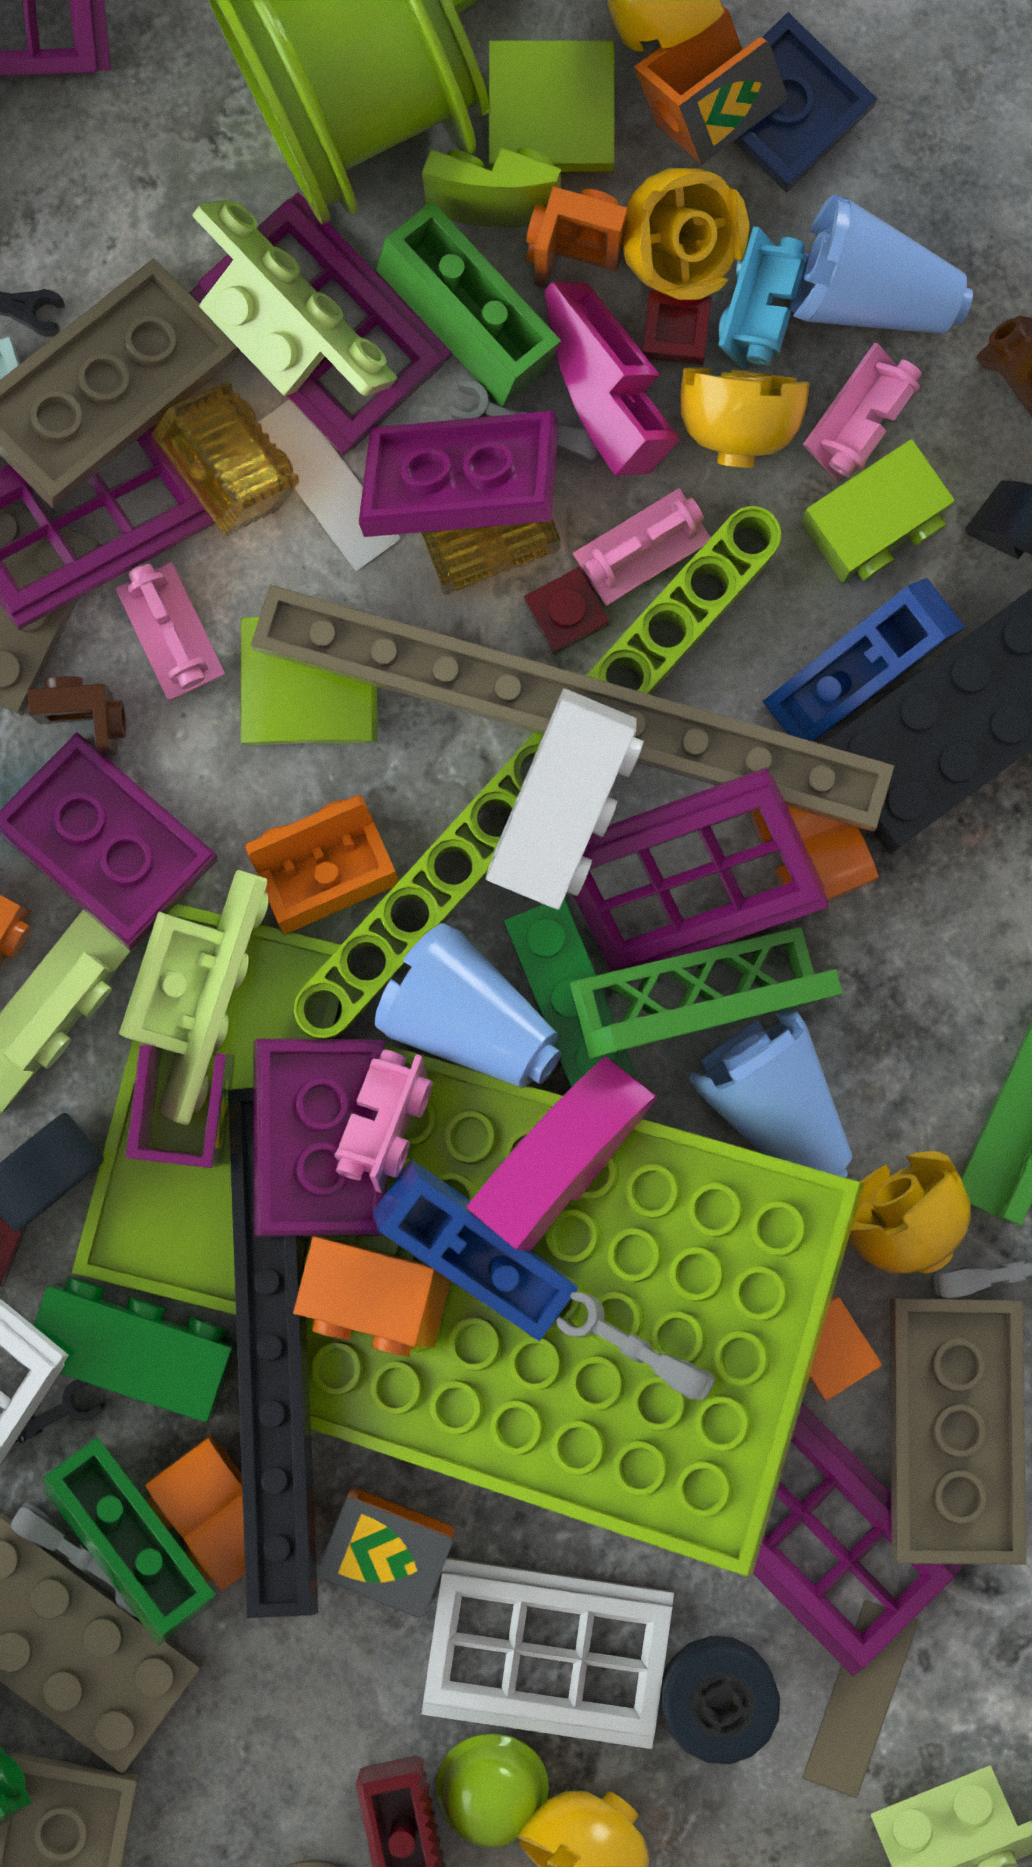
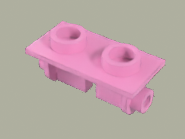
(853, 420)
(643, 546)
(169, 629)
(380, 1144)

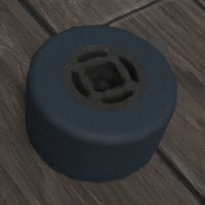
(45, 1170)
(720, 1675)

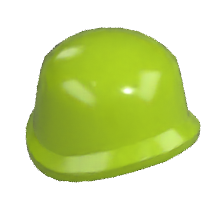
(491, 1788)

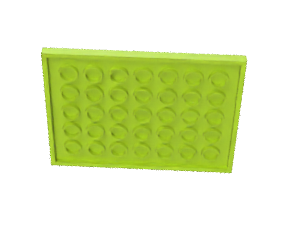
(682, 1245)

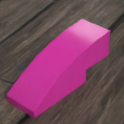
(607, 380)
(561, 1154)

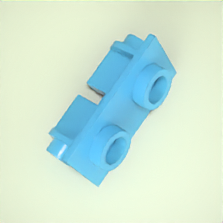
(752, 326)

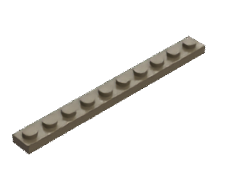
(526, 693)

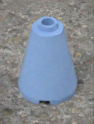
(876, 276)
(467, 1012)
(776, 1094)

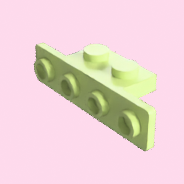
(278, 314)
(187, 988)
(52, 999)
(954, 1826)

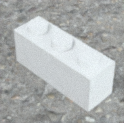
(564, 800)

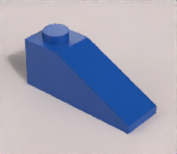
(865, 661)
(439, 1230)

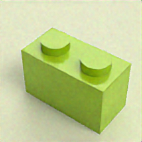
(879, 512)

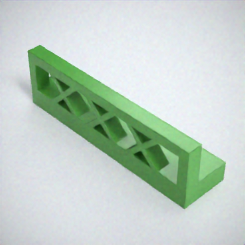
(713, 1012)
(1001, 1159)

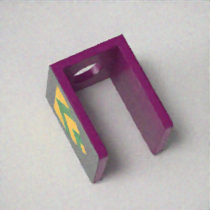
(143, 1112)

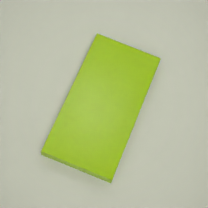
(173, 1223)

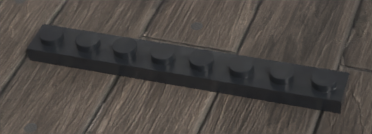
(271, 1397)

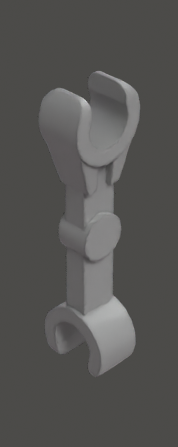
(572, 441)
(968, 1280)
(676, 1372)
(42, 1529)

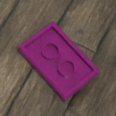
(459, 474)
(104, 841)
(300, 1115)

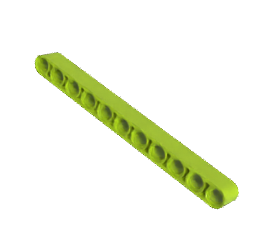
(464, 836)

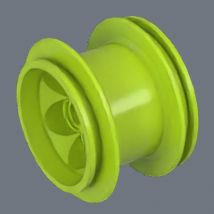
(352, 81)

